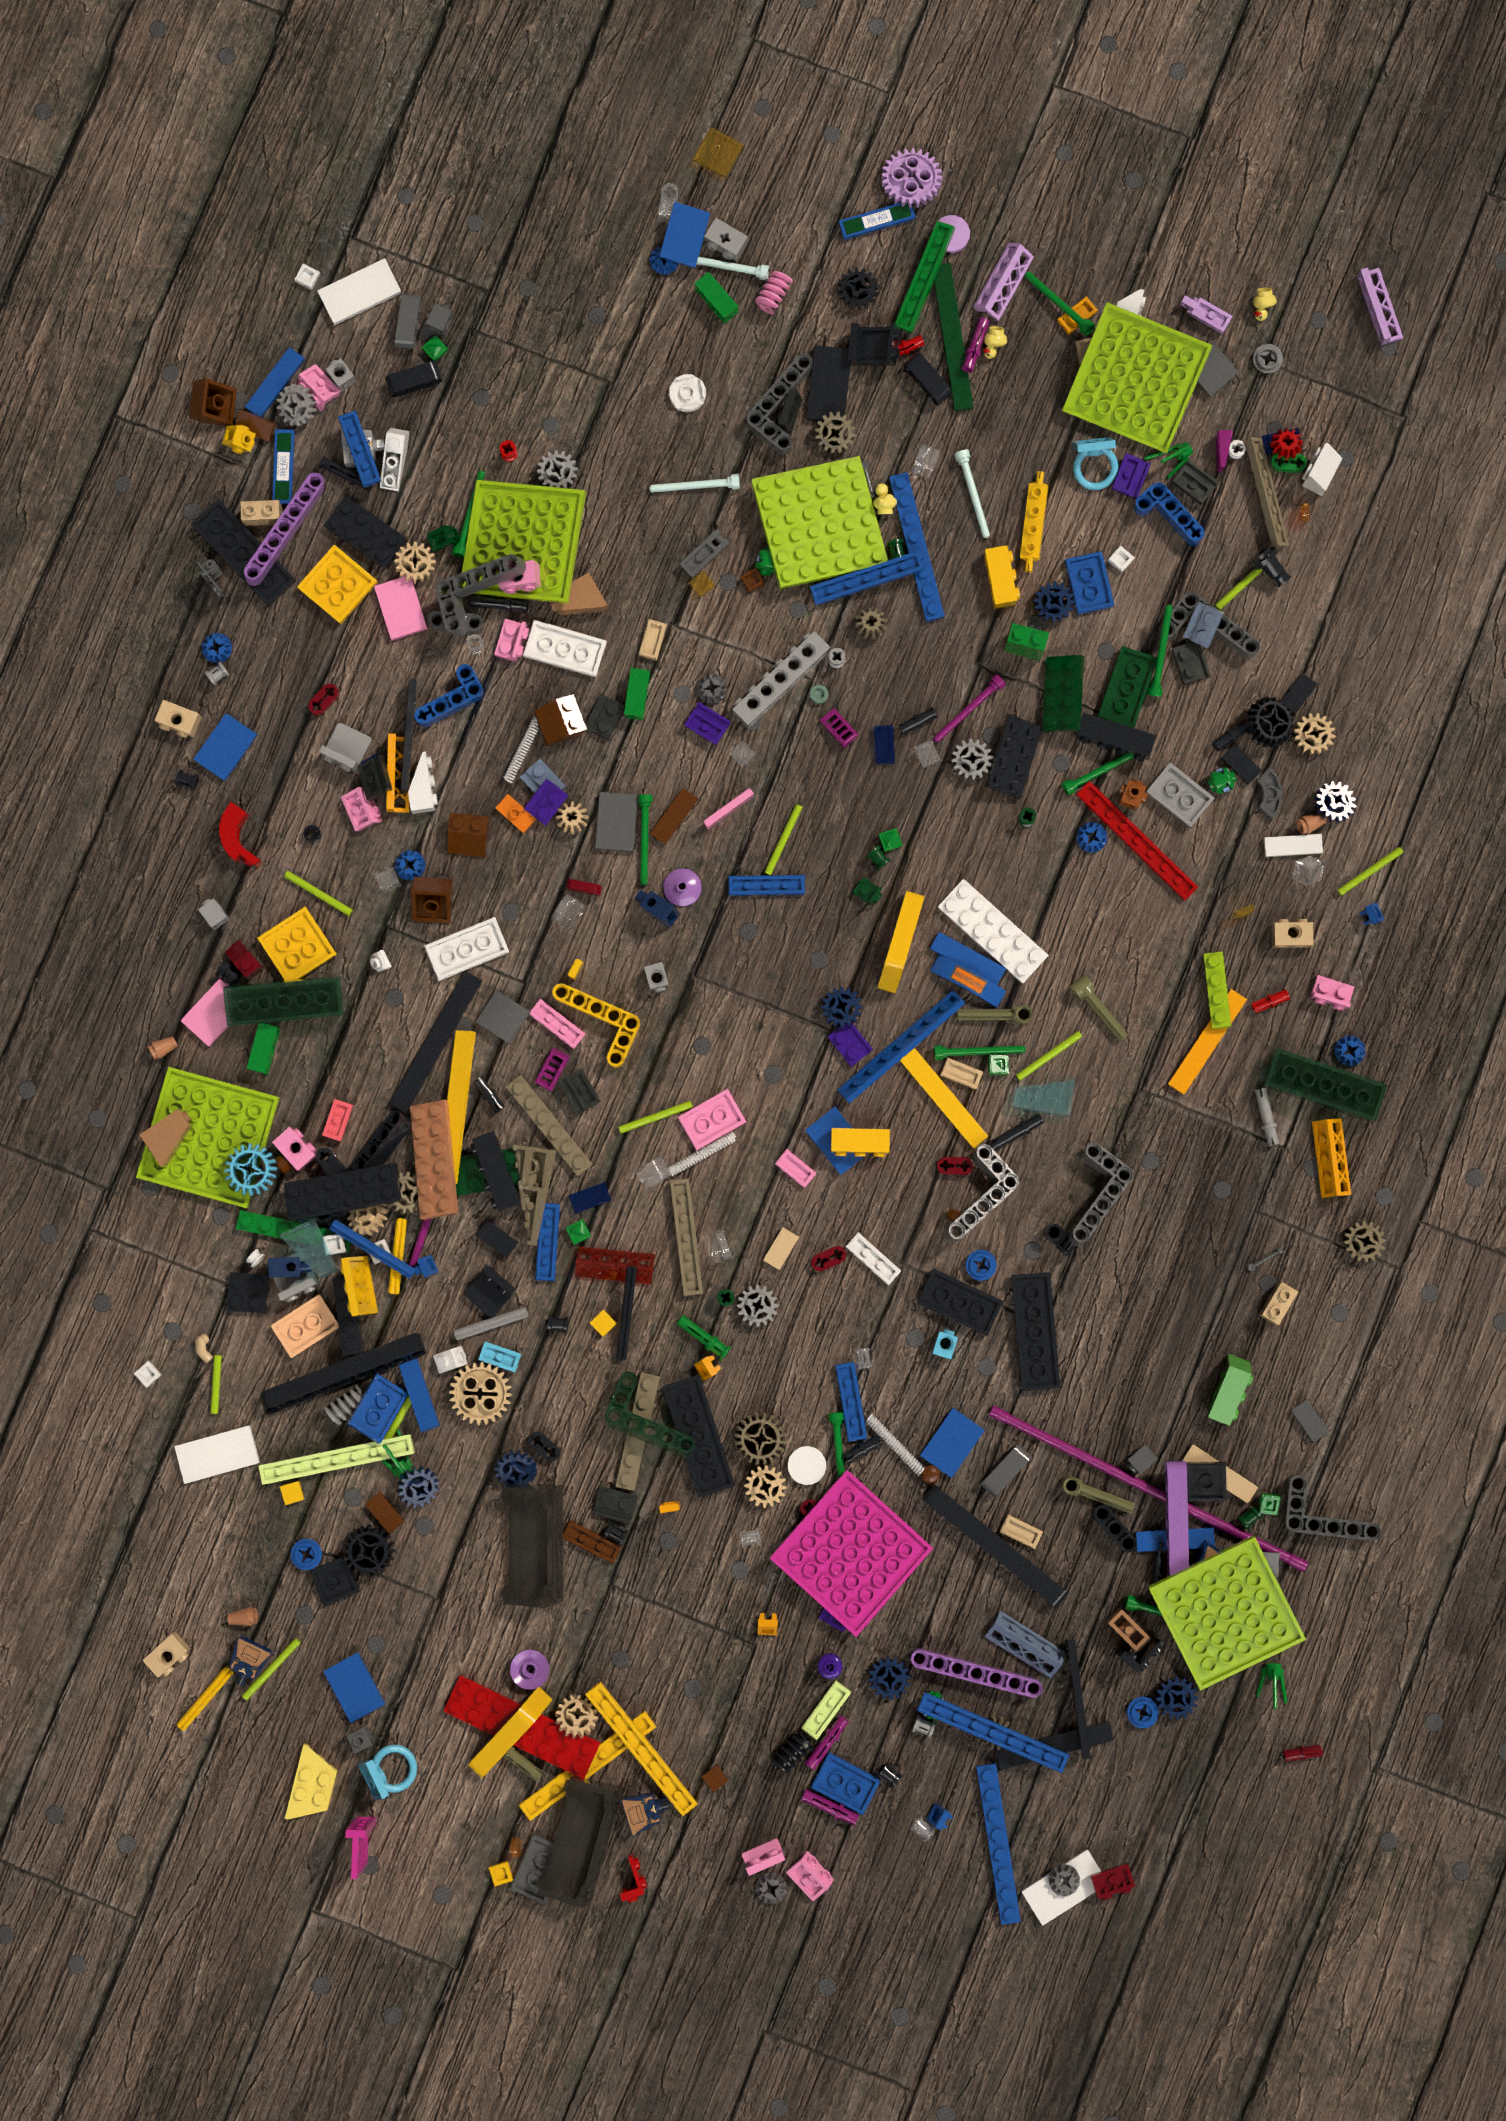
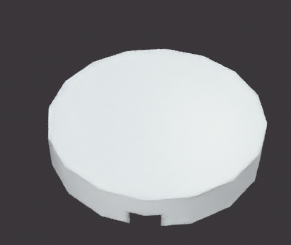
(687, 393)
(806, 1465)

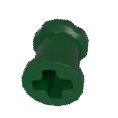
(894, 545)
(1025, 823)
(878, 858)
(725, 1292)
(1249, 1517)

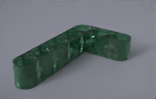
(642, 1423)

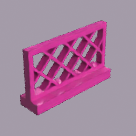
(359, 1832)

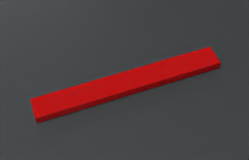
(1136, 841)

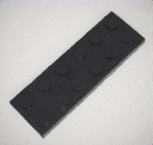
(237, 547)
(342, 1192)
(1035, 1331)
(694, 1418)

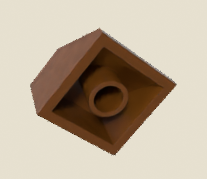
(212, 402)
(560, 720)
(468, 835)
(432, 899)

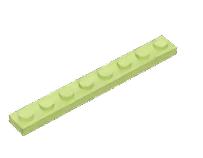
(335, 1459)

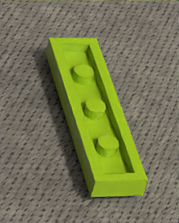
(1217, 990)

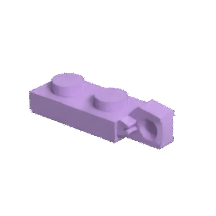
(1206, 313)

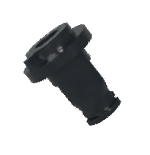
(1270, 565)

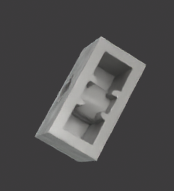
(720, 232)

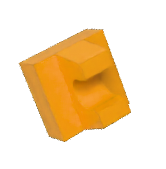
(706, 1368)
(767, 1627)

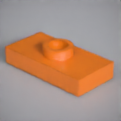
(515, 813)

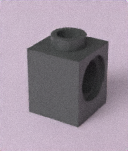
(439, 319)
(1141, 1459)
(361, 1738)

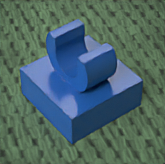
(1374, 913)
(426, 1266)
(938, 1816)

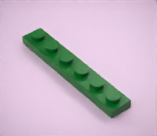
(924, 276)
(273, 1226)

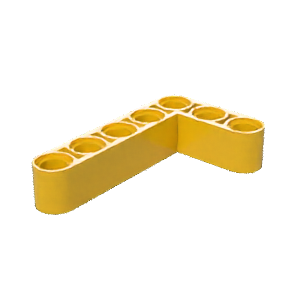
(901, 942)
(603, 1015)
(510, 1732)

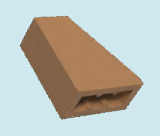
(583, 598)
(167, 1135)

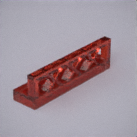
(614, 1268)

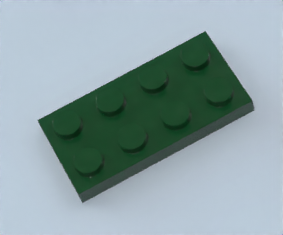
(1127, 687)
(1063, 693)
(470, 1178)

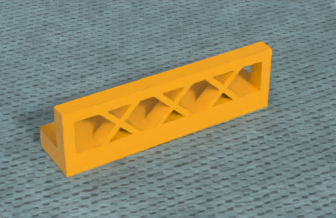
(391, 771)
(1328, 1158)

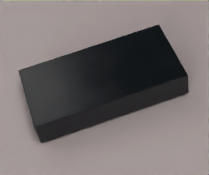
(1299, 693)
(1241, 764)
(497, 1238)

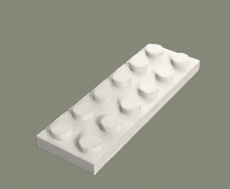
(993, 931)

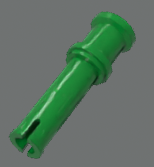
(711, 1343)

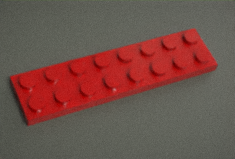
(490, 1712)

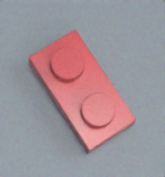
(337, 1120)

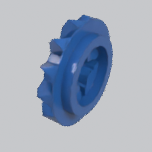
(657, 264)
(224, 651)
(1093, 846)
(409, 874)
(1348, 1059)
(990, 1263)
(297, 1556)
(1145, 1721)

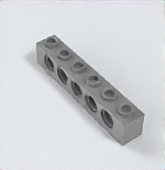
(809, 641)

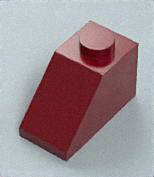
(244, 960)

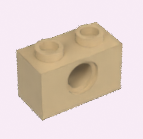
(260, 512)
(167, 714)
(1304, 932)
(1278, 1303)
(156, 1660)

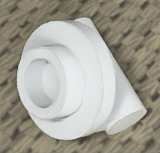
(380, 961)

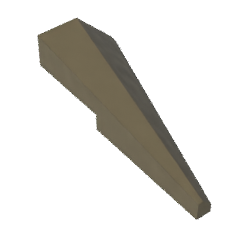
(534, 1172)

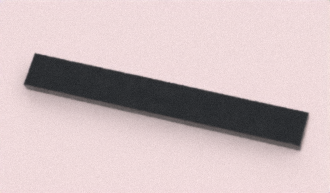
(436, 1042)

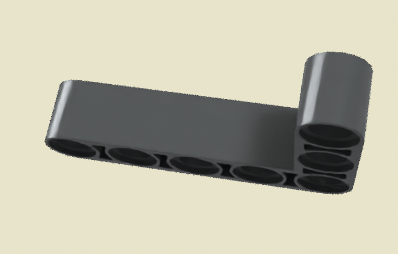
(777, 401)
(473, 585)
(1223, 634)
(1104, 1196)
(986, 1199)
(1322, 1522)

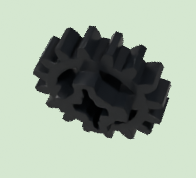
(864, 291)

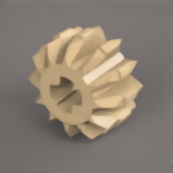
(564, 819)

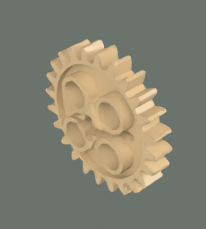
(479, 1411)

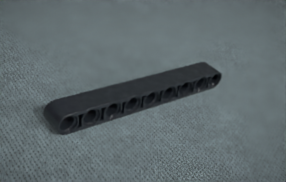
(342, 1373)
(995, 1546)

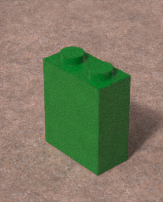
(1026, 641)

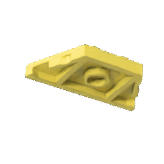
(311, 1785)

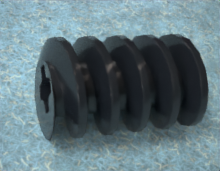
(792, 1753)

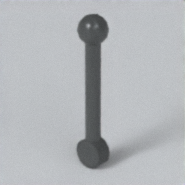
(865, 466)
(1251, 1267)

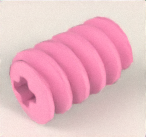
(772, 290)

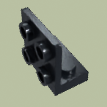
(490, 1291)
(1141, 1662)

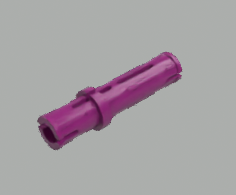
(973, 352)
(828, 1740)
(850, 1818)

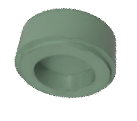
(818, 694)

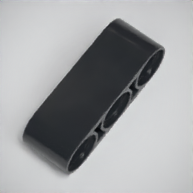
(927, 378)
(413, 379)
(1123, 1532)

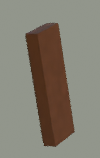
(674, 816)
(591, 1542)

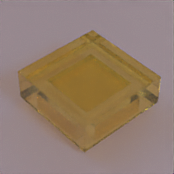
(702, 584)
(1243, 912)

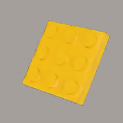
(337, 584)
(297, 945)
(359, 1285)

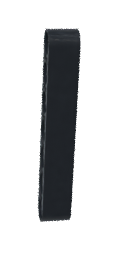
(378, 1149)

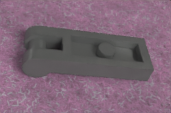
(704, 554)

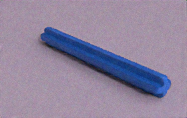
(372, 1249)

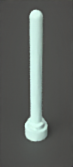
(760, 271)
(962, 458)
(731, 482)

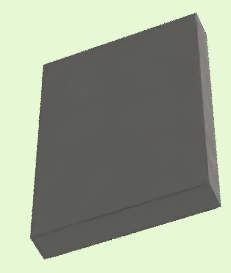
(616, 821)
(532, 1867)

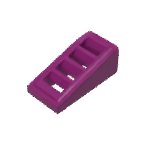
(1222, 443)
(853, 734)
(560, 1054)

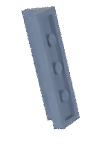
(1028, 1643)

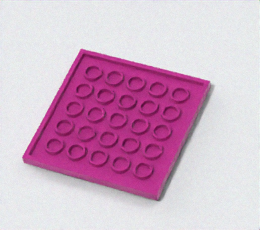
(851, 1553)

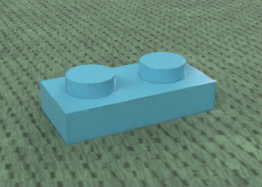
(500, 1356)

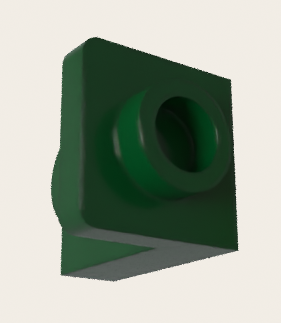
(443, 537)
(868, 891)

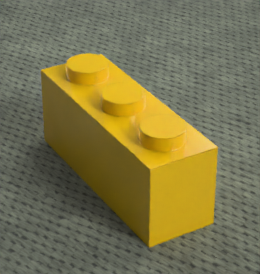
(1001, 576)
(860, 1141)

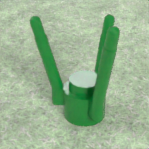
(1180, 452)
(398, 1467)
(1274, 1672)

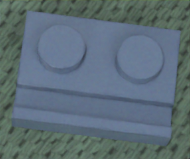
(1203, 624)
(537, 775)

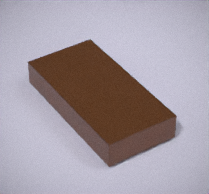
(260, 426)
(384, 1512)

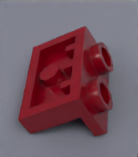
(1112, 1881)

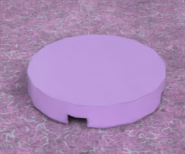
(961, 234)

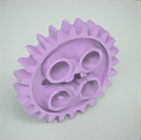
(899, 187)

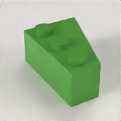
(1230, 1390)

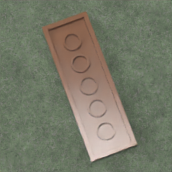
(434, 1160)

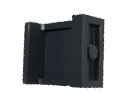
(874, 345)

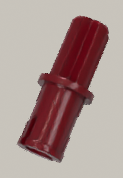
(1302, 1753)

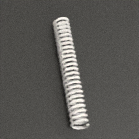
(519, 749)
(702, 1153)
(901, 1449)

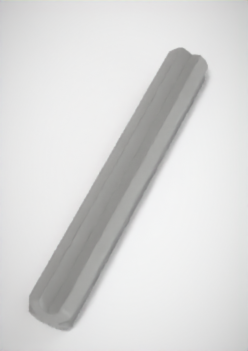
(490, 1323)

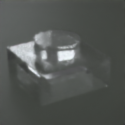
(742, 754)

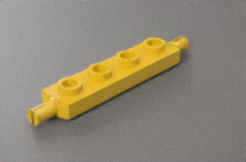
(1034, 521)

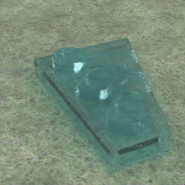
(1046, 1098)
(311, 1247)

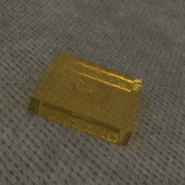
(718, 153)

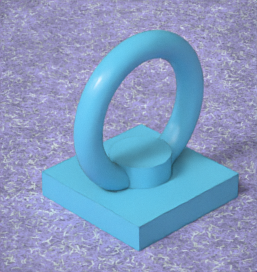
(1095, 447)
(376, 1778)

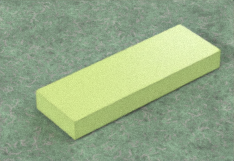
(826, 1709)

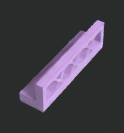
(1001, 277)
(1375, 307)

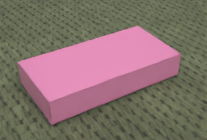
(795, 1168)

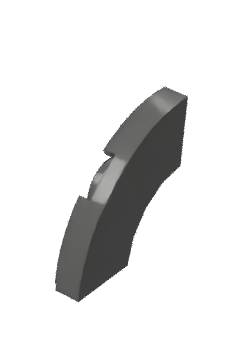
(1271, 793)

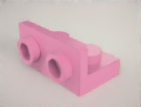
(319, 385)
(511, 640)
(360, 810)
(1332, 992)
(763, 1856)
(810, 1876)

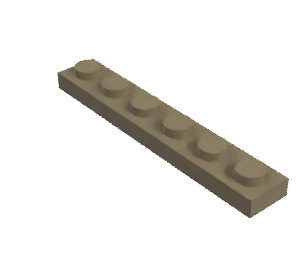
(1266, 492)
(549, 1125)
(686, 1237)
(634, 1447)

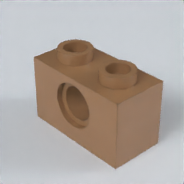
(1127, 1629)

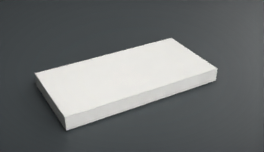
(359, 291)
(564, 648)
(466, 949)
(217, 1454)
(1048, 1904)

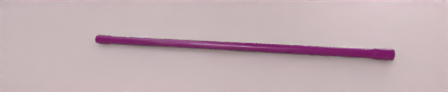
(1005, 1417)

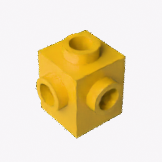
(239, 438)

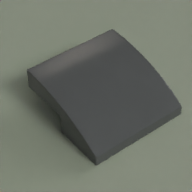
(1216, 372)
(503, 1016)

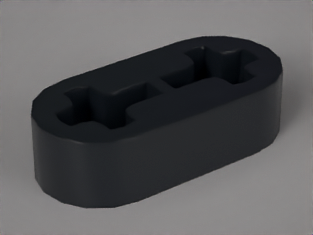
(540, 1450)

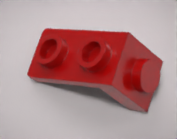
(631, 1894)

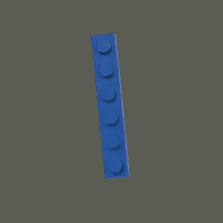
(867, 578)

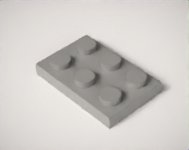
(1180, 795)

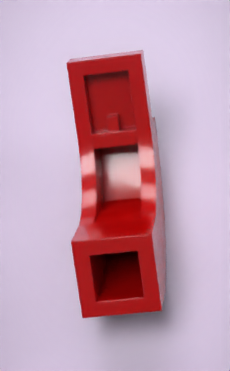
(229, 831)

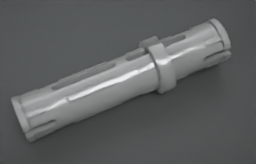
(1267, 1117)

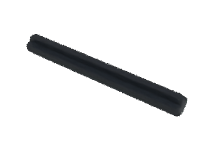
(626, 1312)

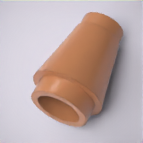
(1309, 823)
(162, 1047)
(243, 1617)

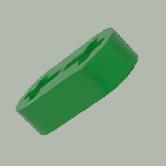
(1287, 467)

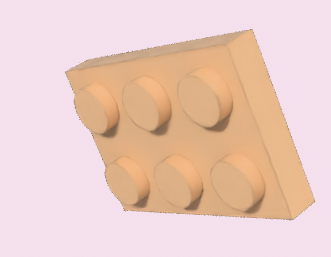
(305, 1326)

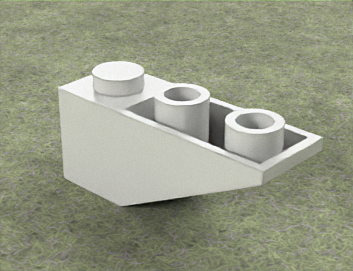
(394, 458)
(421, 791)

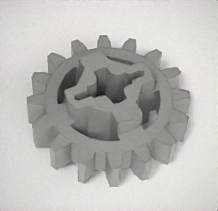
(303, 411)
(563, 467)
(963, 760)
(746, 1301)

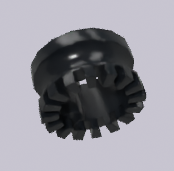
(313, 828)

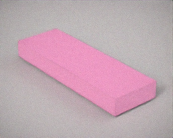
(728, 808)
(557, 1024)

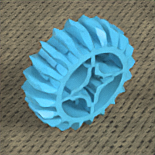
(248, 1178)

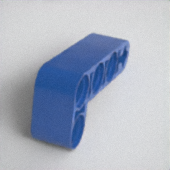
(1171, 516)
(447, 699)

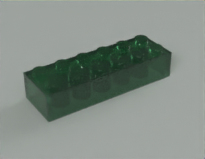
(283, 1000)
(1324, 1085)

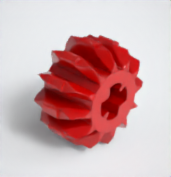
(1287, 450)

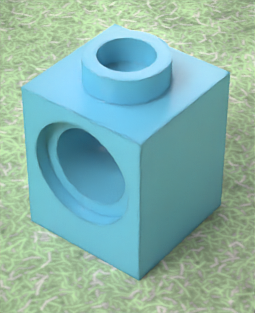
(946, 1353)

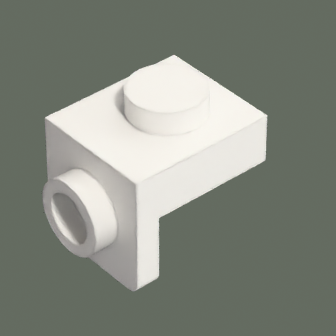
(450, 1359)

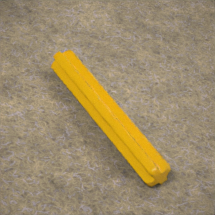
(398, 1250)
(205, 1698)

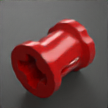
(511, 456)

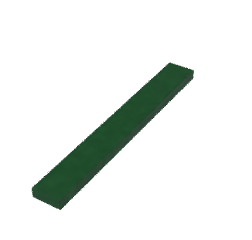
(952, 338)

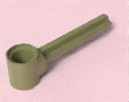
(1084, 989)
(994, 1014)
(1096, 1494)

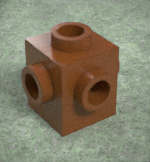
(1128, 799)

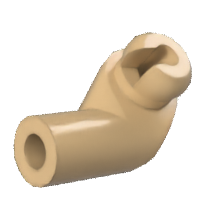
(200, 1348)

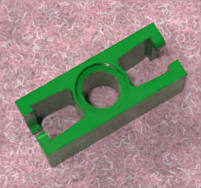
(716, 298)
(637, 694)
(263, 1048)

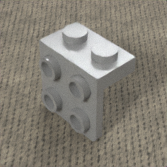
(346, 747)
(292, 1286)

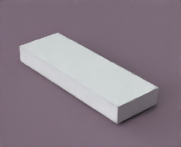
(1293, 845)
(873, 1258)

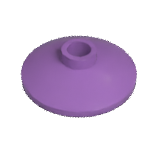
(689, 894)
(527, 1679)

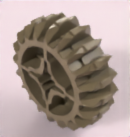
(763, 1422)

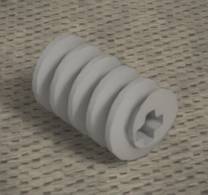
(344, 1406)

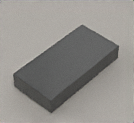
(1309, 1420)

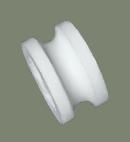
(1242, 447)
(255, 1258)

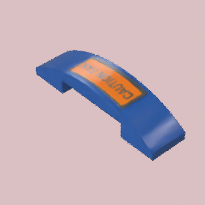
(968, 980)

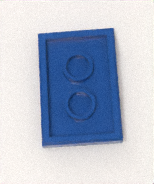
(684, 235)
(1089, 583)
(225, 747)
(821, 1135)
(377, 1408)
(952, 1442)
(354, 1687)
(845, 1783)

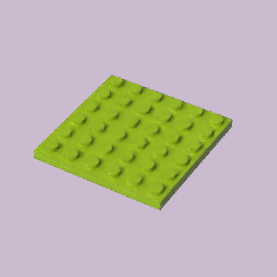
(1137, 377)
(819, 522)
(532, 525)
(221, 1120)
(1227, 1612)

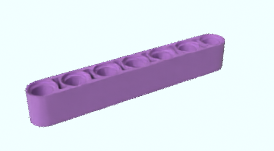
(284, 520)
(1176, 1516)
(984, 1678)

